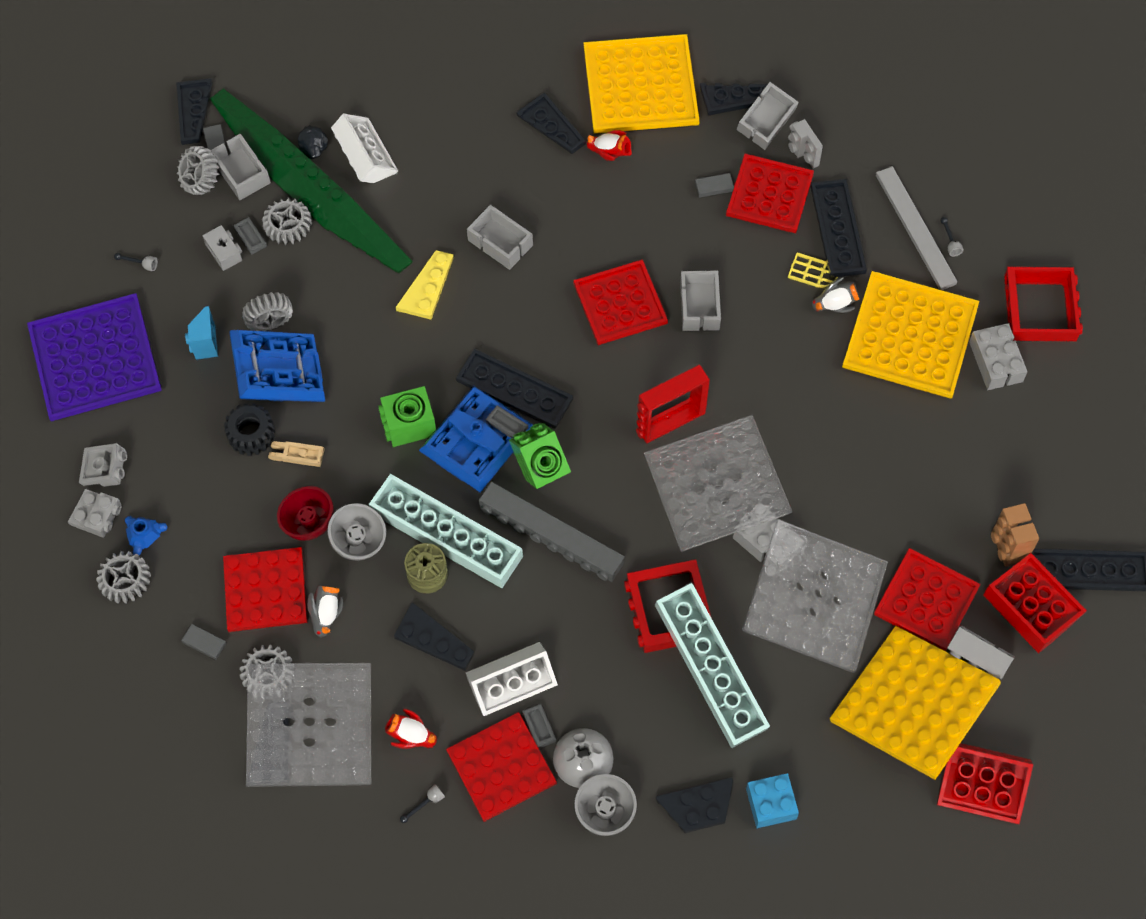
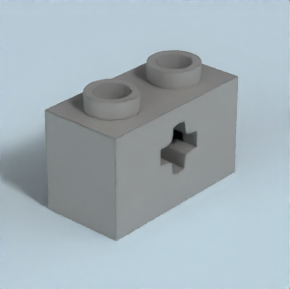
(222, 247)

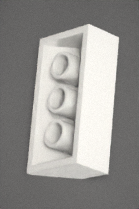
(363, 148)
(511, 678)

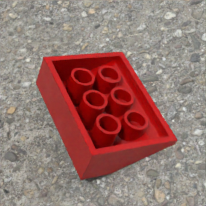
(1034, 602)
(985, 783)

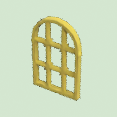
(805, 273)

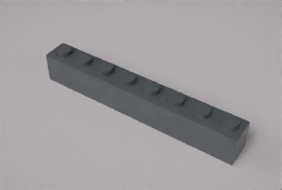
(551, 532)

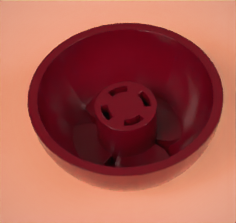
(305, 513)

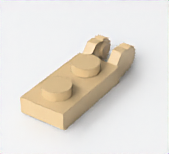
(297, 453)

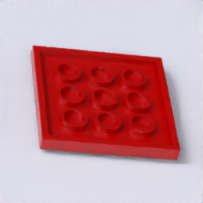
(770, 193)
(620, 302)
(265, 589)
(927, 599)
(501, 766)

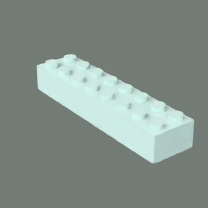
(449, 530)
(712, 665)

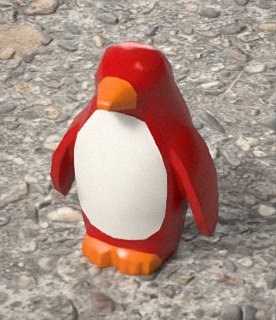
(610, 145)
(409, 731)

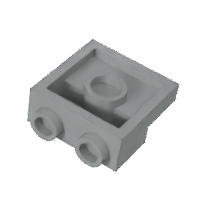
(805, 143)
(103, 465)
(95, 513)

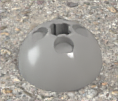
(362, 524)
(578, 766)
(601, 794)

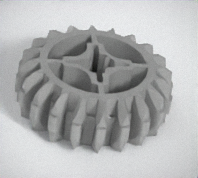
(197, 170)
(290, 226)
(267, 311)
(128, 563)
(275, 657)

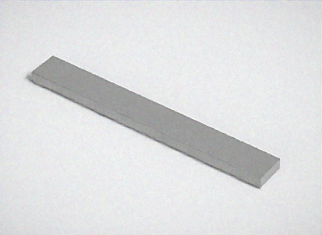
(916, 228)

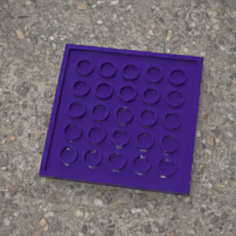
(93, 357)

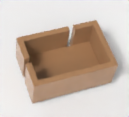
(1012, 541)

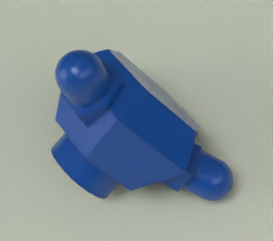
(143, 532)

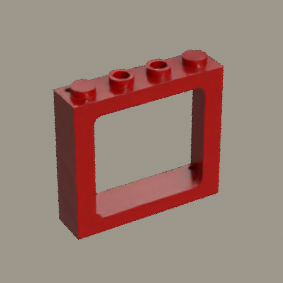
(1043, 275)
(651, 427)
(660, 641)

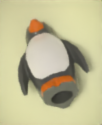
(837, 297)
(324, 609)

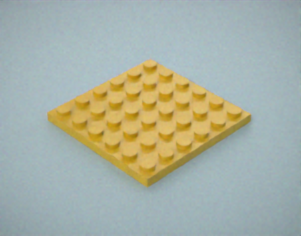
(641, 83)
(911, 334)
(915, 702)

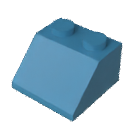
(202, 335)

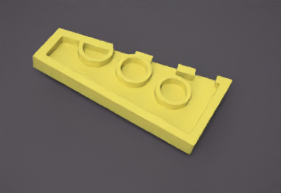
(426, 289)

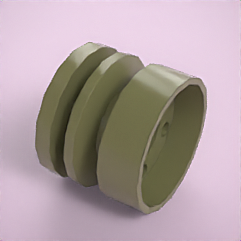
(427, 578)

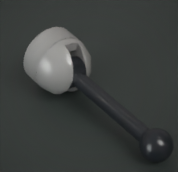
(954, 247)
(149, 262)
(434, 795)

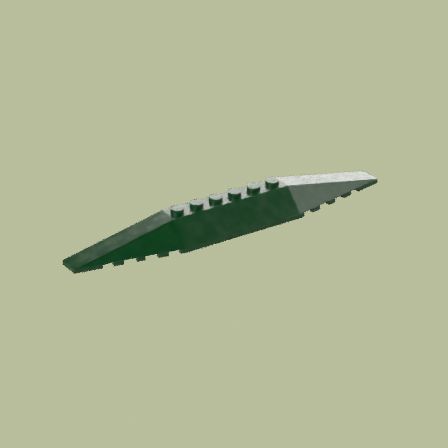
(309, 184)

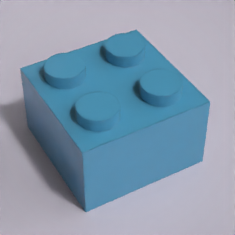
(772, 800)

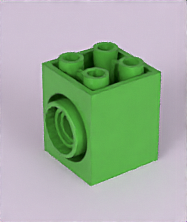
(407, 416)
(539, 455)

